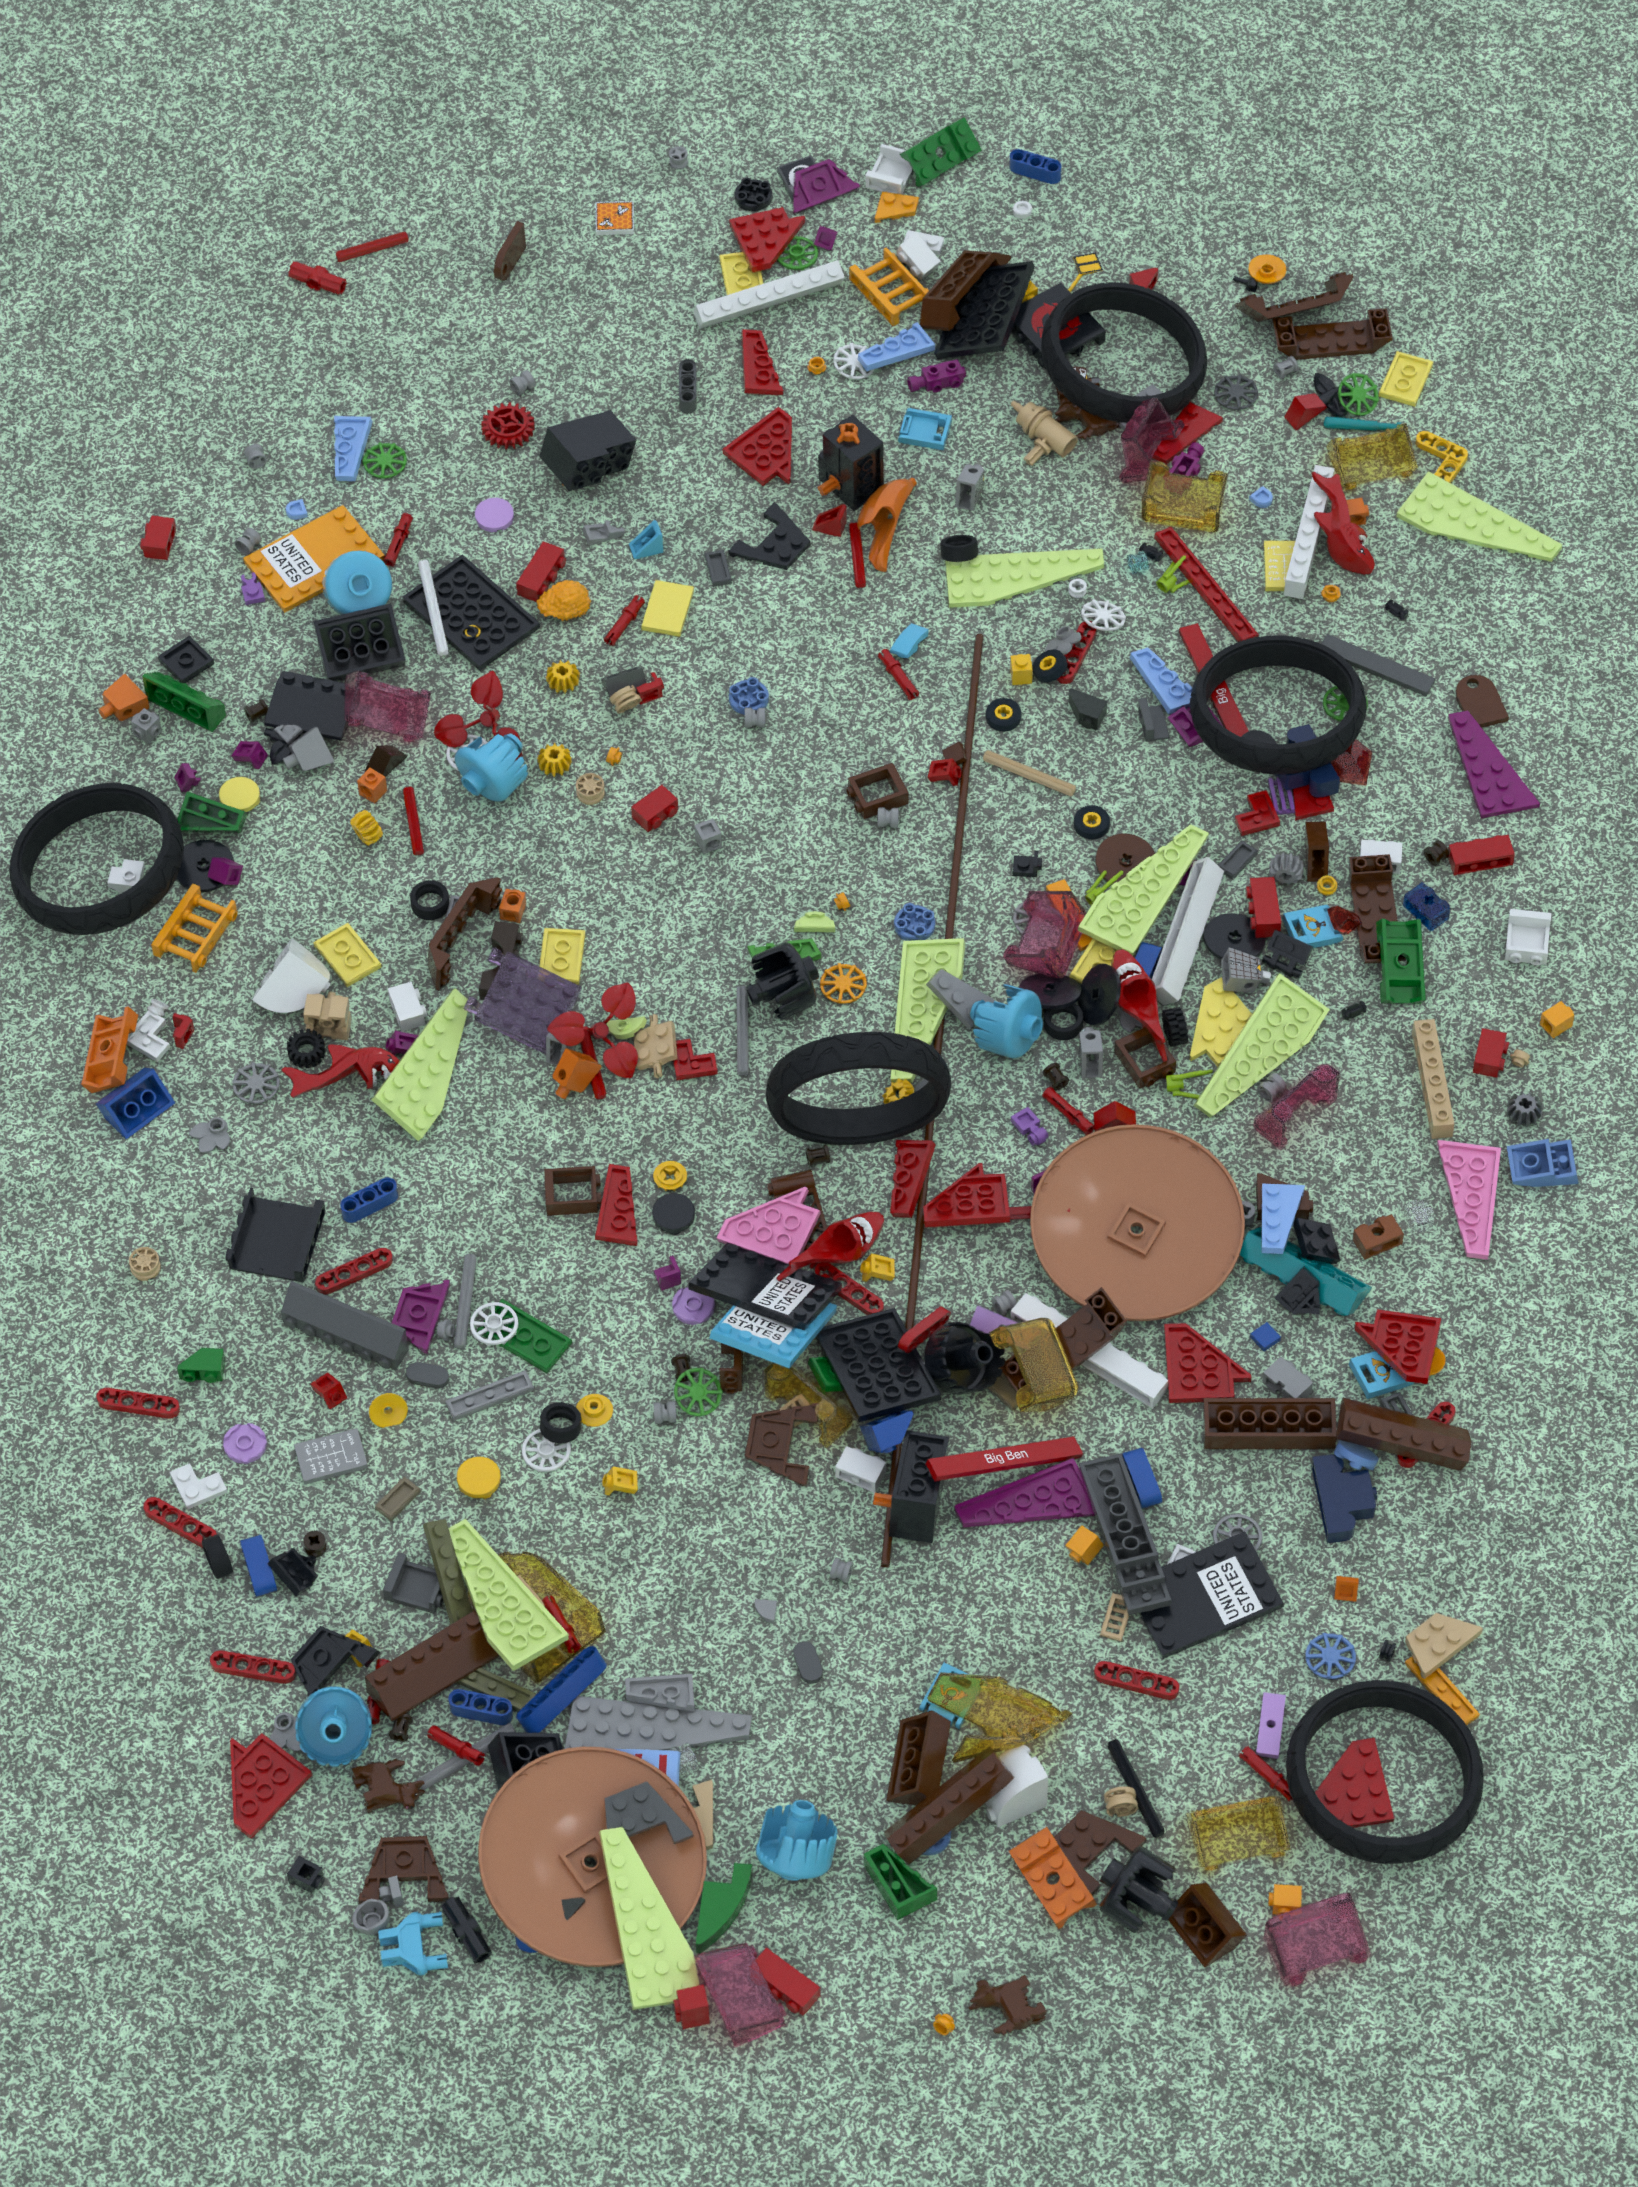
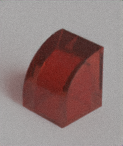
(1343, 919)

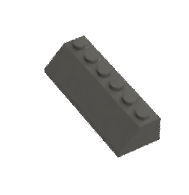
(344, 1326)

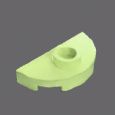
(814, 922)
(626, 1028)

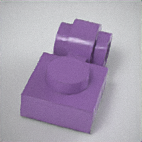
(1027, 1122)

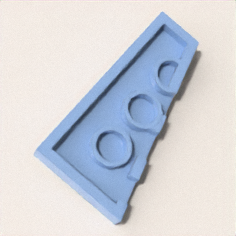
(904, 346)
(350, 442)
(1163, 682)
(1278, 1214)

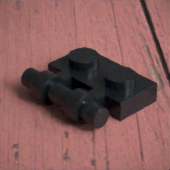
(1290, 948)

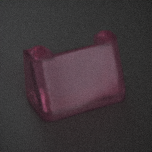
(385, 706)
(1049, 934)
(1315, 1086)
(1315, 1937)
(740, 1992)

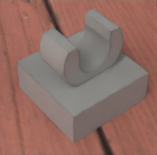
(392, 1892)

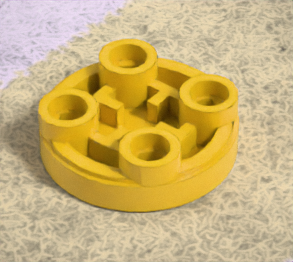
(478, 1477)

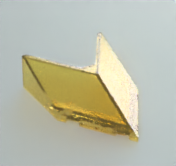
(1003, 1712)

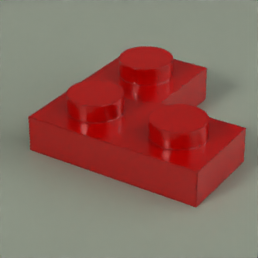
(1261, 817)
(691, 1066)

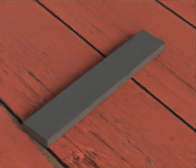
(1381, 666)

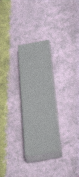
(489, 1395)

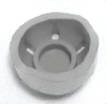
(372, 1920)

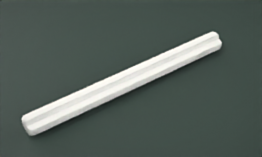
(433, 607)

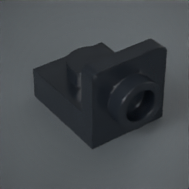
(1027, 865)

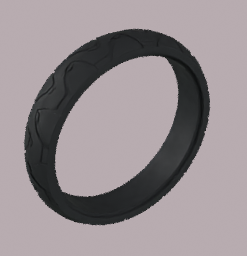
(1134, 300)
(1278, 651)
(71, 809)
(854, 1052)
(1413, 1701)

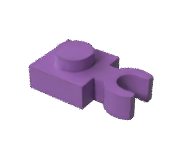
(251, 590)

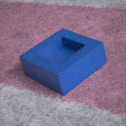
(1265, 1336)

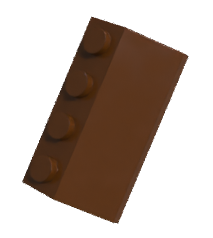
(918, 1758)

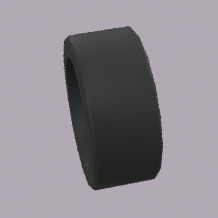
(959, 548)
(434, 912)
(1067, 1032)
(563, 1410)
(217, 1556)

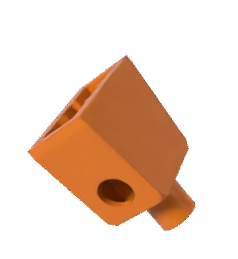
(123, 699)
(574, 1072)

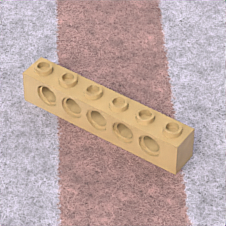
(1433, 1079)

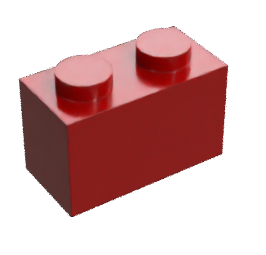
(158, 537)
(655, 808)
(1489, 1053)
(691, 2007)

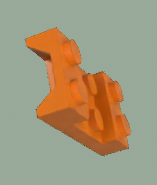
(106, 1051)
(1042, 1857)

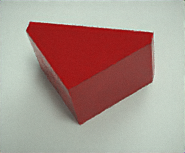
(1145, 278)
(1304, 409)
(831, 521)
(1113, 1115)

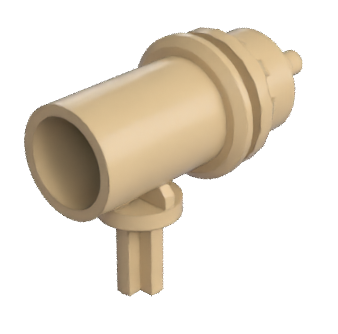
(1050, 434)

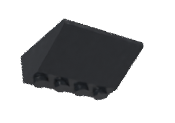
(359, 642)
(308, 704)
(514, 1750)

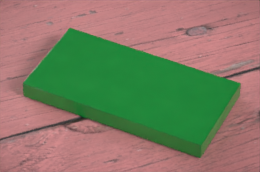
(534, 1339)

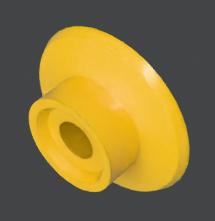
(597, 1416)
(390, 1417)

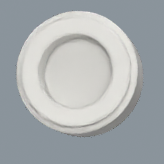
(1022, 209)

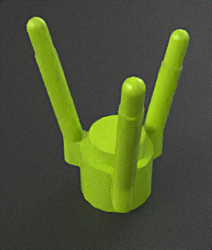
(1167, 580)
(1093, 892)
(1175, 1083)

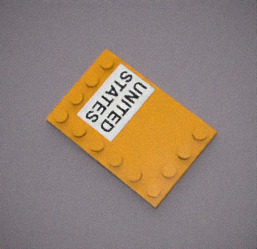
(296, 563)

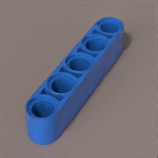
(561, 1690)

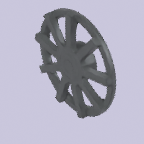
(1236, 391)

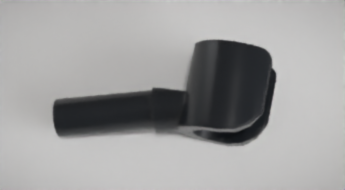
(1251, 285)

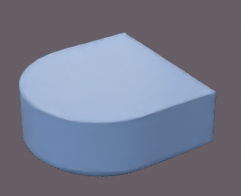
(1261, 498)
(296, 510)

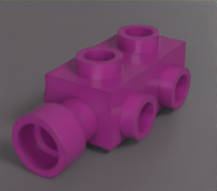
(938, 376)
(1188, 461)

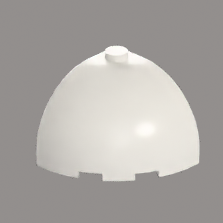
(294, 976)
(1024, 1793)

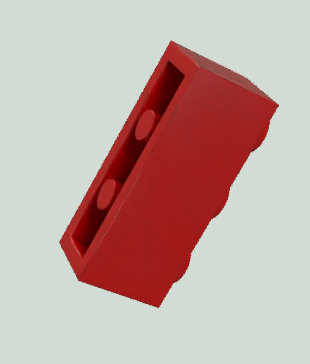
(541, 571)
(1481, 854)
(1263, 906)
(788, 1983)

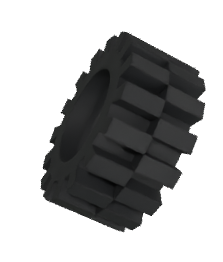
(1175, 1026)
(302, 1039)

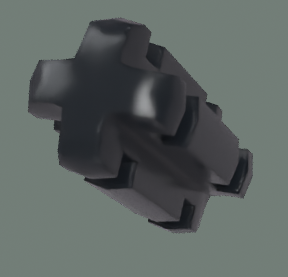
(1151, 552)
(1396, 609)
(1354, 1010)

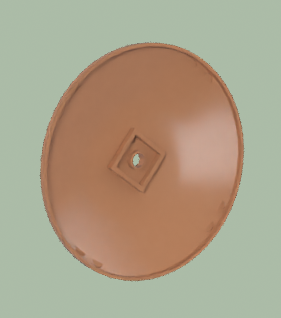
(1143, 1180)
(550, 1823)

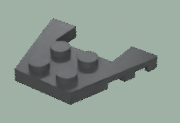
(641, 1810)

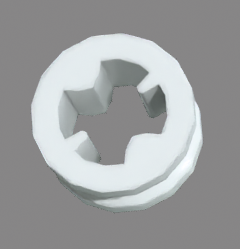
(1077, 593)
(157, 1007)

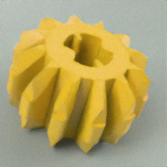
(562, 676)
(554, 759)
(366, 827)

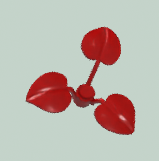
(485, 691)
(570, 1028)

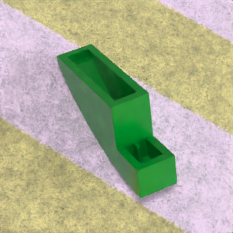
(722, 1905)

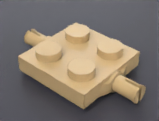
(655, 1045)

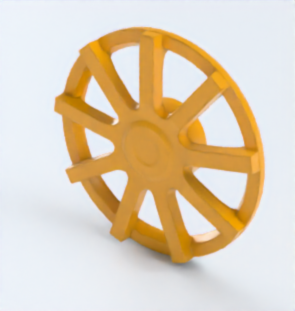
(843, 983)

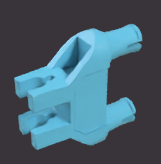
(410, 1948)

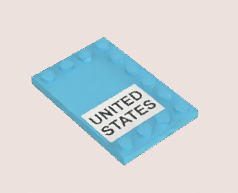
(766, 1336)

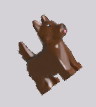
(1094, 425)
(382, 1788)
(1011, 2001)

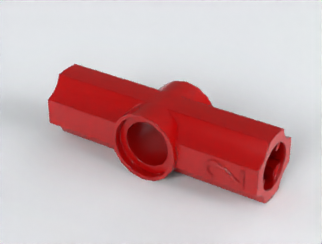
(317, 278)

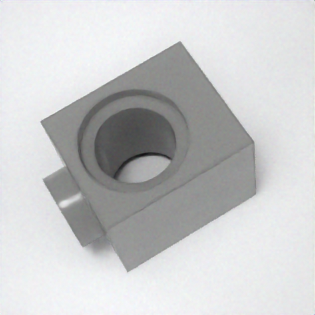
(708, 836)

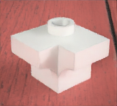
(126, 876)

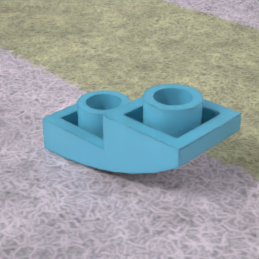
(908, 641)

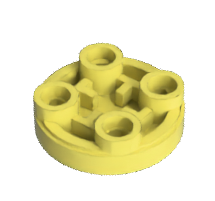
(240, 793)

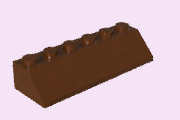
(1269, 1423)
(1403, 1434)
(430, 1667)
(948, 1805)

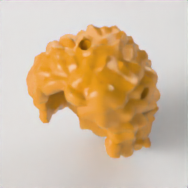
(565, 600)

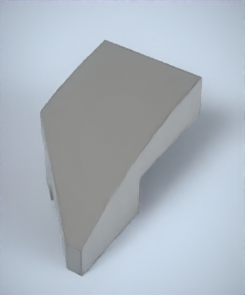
(601, 532)

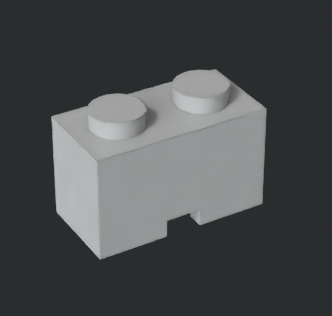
(1286, 1379)

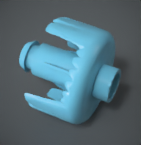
(356, 582)
(492, 767)
(1010, 1027)
(333, 1726)
(796, 1842)

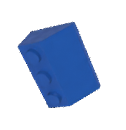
(135, 1102)
(886, 1432)

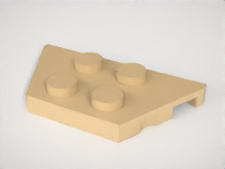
(1439, 1641)

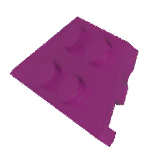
(820, 184)
(420, 1312)

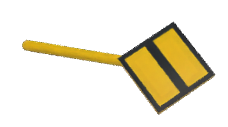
(1086, 265)

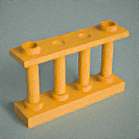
(881, 300)
(183, 914)

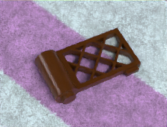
(791, 1182)

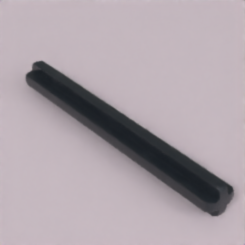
(1132, 1781)

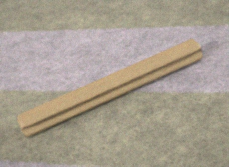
(1029, 773)

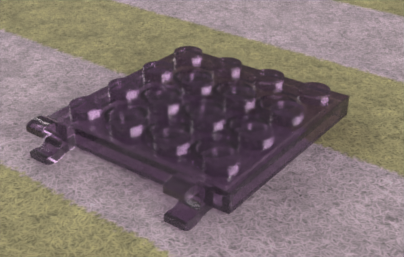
(523, 1000)

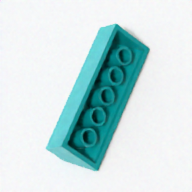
(1336, 1286)

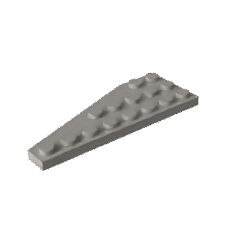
(649, 1727)

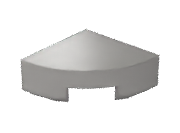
(288, 732)
(766, 1609)

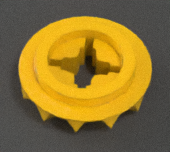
(905, 1089)
(670, 1168)

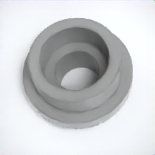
(445, 1329)

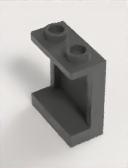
(413, 1585)

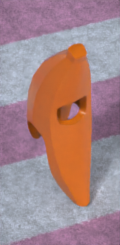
(886, 499)

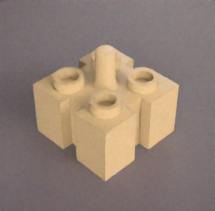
(328, 1015)

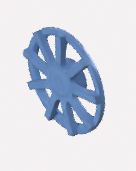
(1330, 1655)

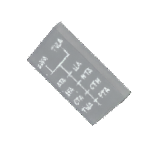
(330, 1456)

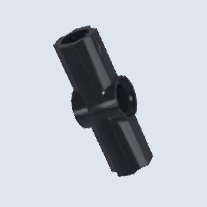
(466, 1929)

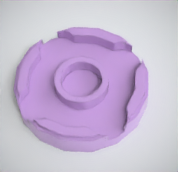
(494, 514)
(696, 1310)
(246, 1449)

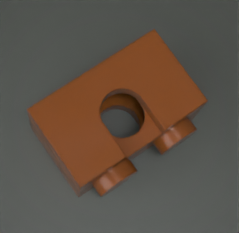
(1371, 1244)

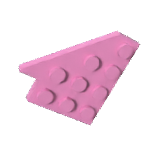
(774, 1228)

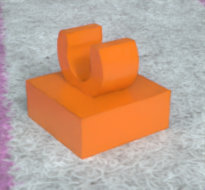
(1346, 1588)

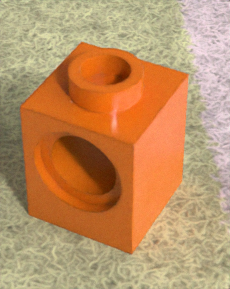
(1357, 511)
(372, 785)
(512, 912)

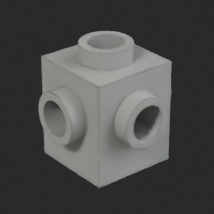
(146, 725)

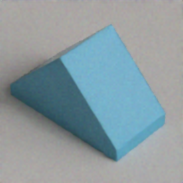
(647, 542)

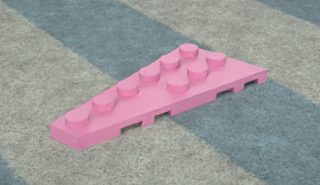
(1472, 1185)

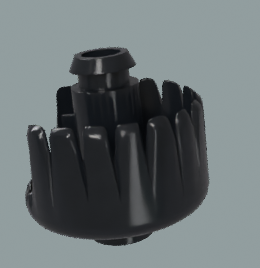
(785, 979)
(962, 1359)
(1138, 1883)

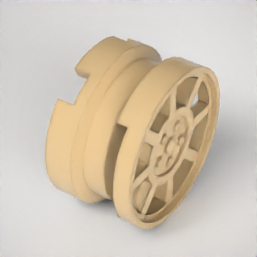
(625, 699)
(590, 790)
(144, 1264)
(1121, 1802)

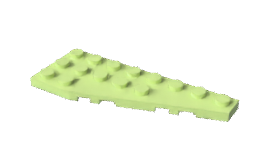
(1451, 512)
(1008, 574)
(1134, 903)
(917, 1006)
(1272, 1034)
(420, 1080)
(508, 1611)
(650, 1941)

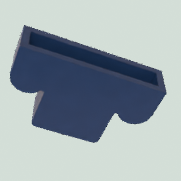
(1322, 780)
(1342, 1497)

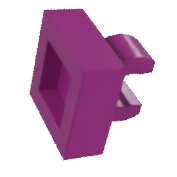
(825, 238)
(186, 777)

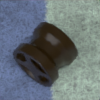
(1436, 853)
(316, 1549)

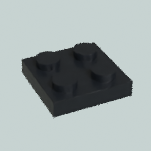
(186, 660)
(1316, 1241)

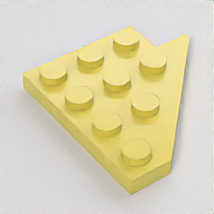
(1218, 1022)

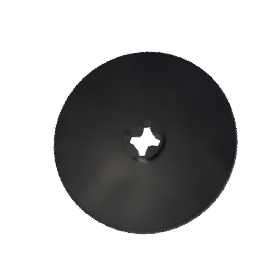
(193, 857)
(1221, 929)
(1053, 992)
(1099, 994)

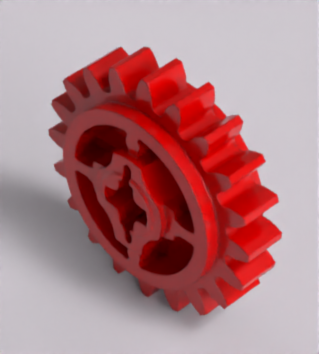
(509, 430)

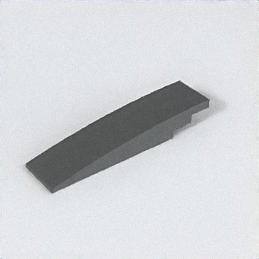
(1125, 1534)

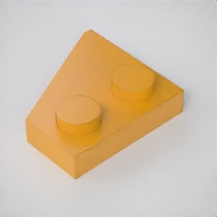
(895, 206)

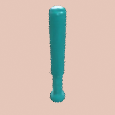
(1356, 424)

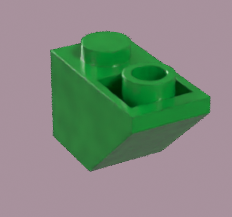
(204, 1365)

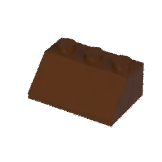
(1206, 1924)

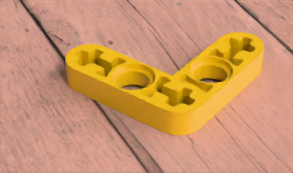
(1450, 460)

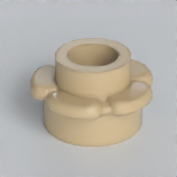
(1520, 1058)

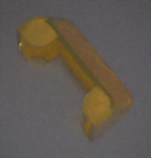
(1373, 456)
(1183, 499)
(1041, 1362)
(788, 1382)
(1238, 1831)

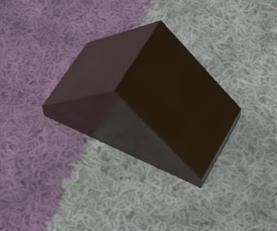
(385, 759)

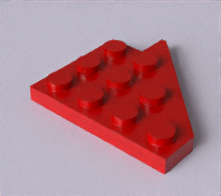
(765, 236)
(764, 448)
(970, 1201)
(1403, 1342)
(1198, 1367)
(262, 1782)
(1357, 1787)

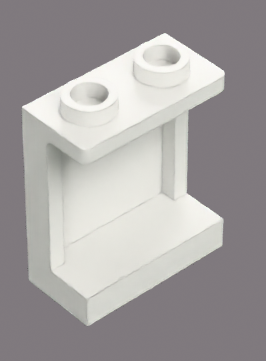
(889, 172)
(1527, 937)

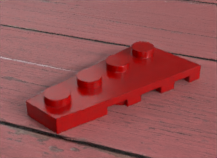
(758, 366)
(1197, 423)
(1308, 805)
(911, 1169)
(616, 1213)

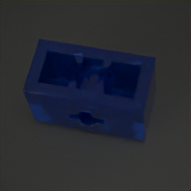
(1427, 906)

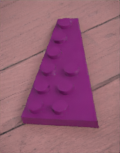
(1490, 776)
(1044, 1495)

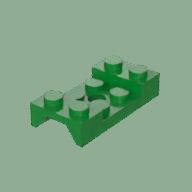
(956, 143)
(1399, 982)

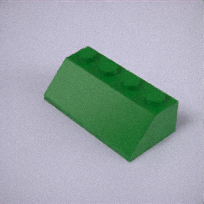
(183, 700)

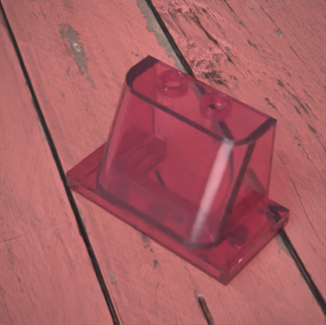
(1143, 435)

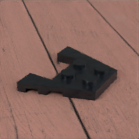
(780, 547)
(325, 1654)

